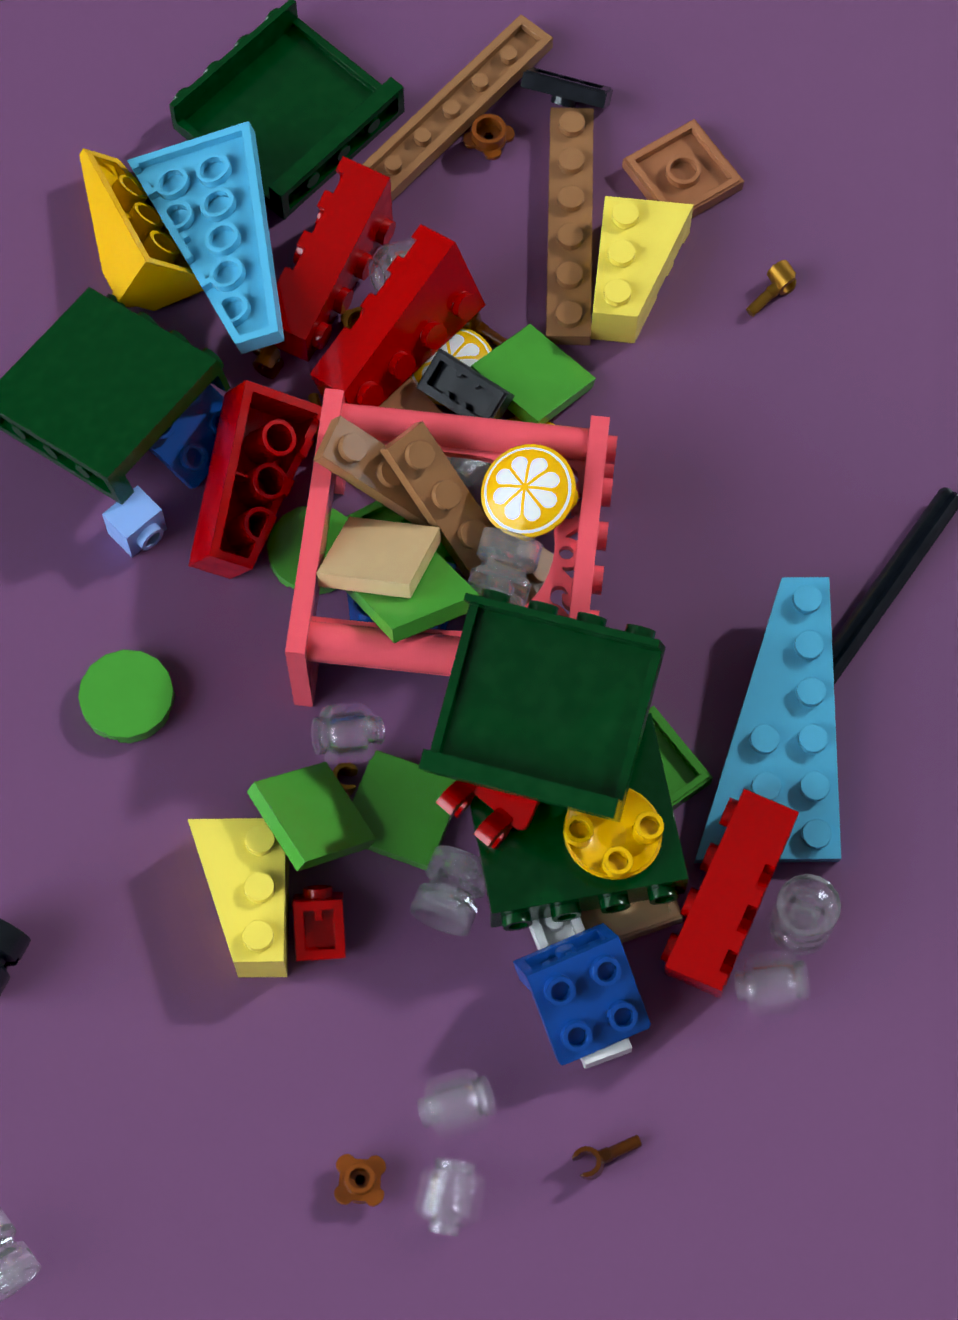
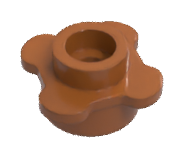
(489, 126)
(370, 1191)

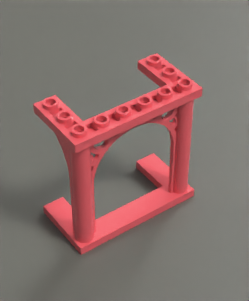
(433, 651)

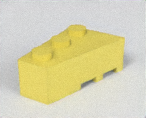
(633, 261)

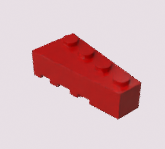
(334, 257)
(402, 324)
(249, 474)
(730, 893)

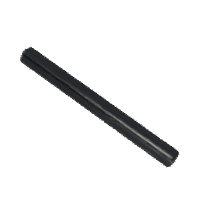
(892, 579)

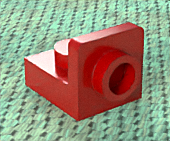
(319, 924)

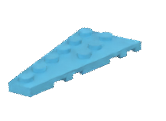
(218, 217)
(788, 726)

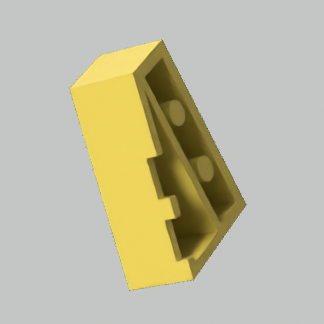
(249, 890)

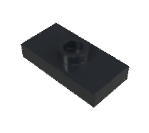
(566, 89)
(463, 388)

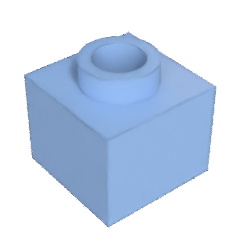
(135, 523)

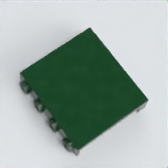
(300, 100)
(103, 390)
(546, 705)
(538, 879)

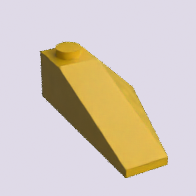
(132, 239)

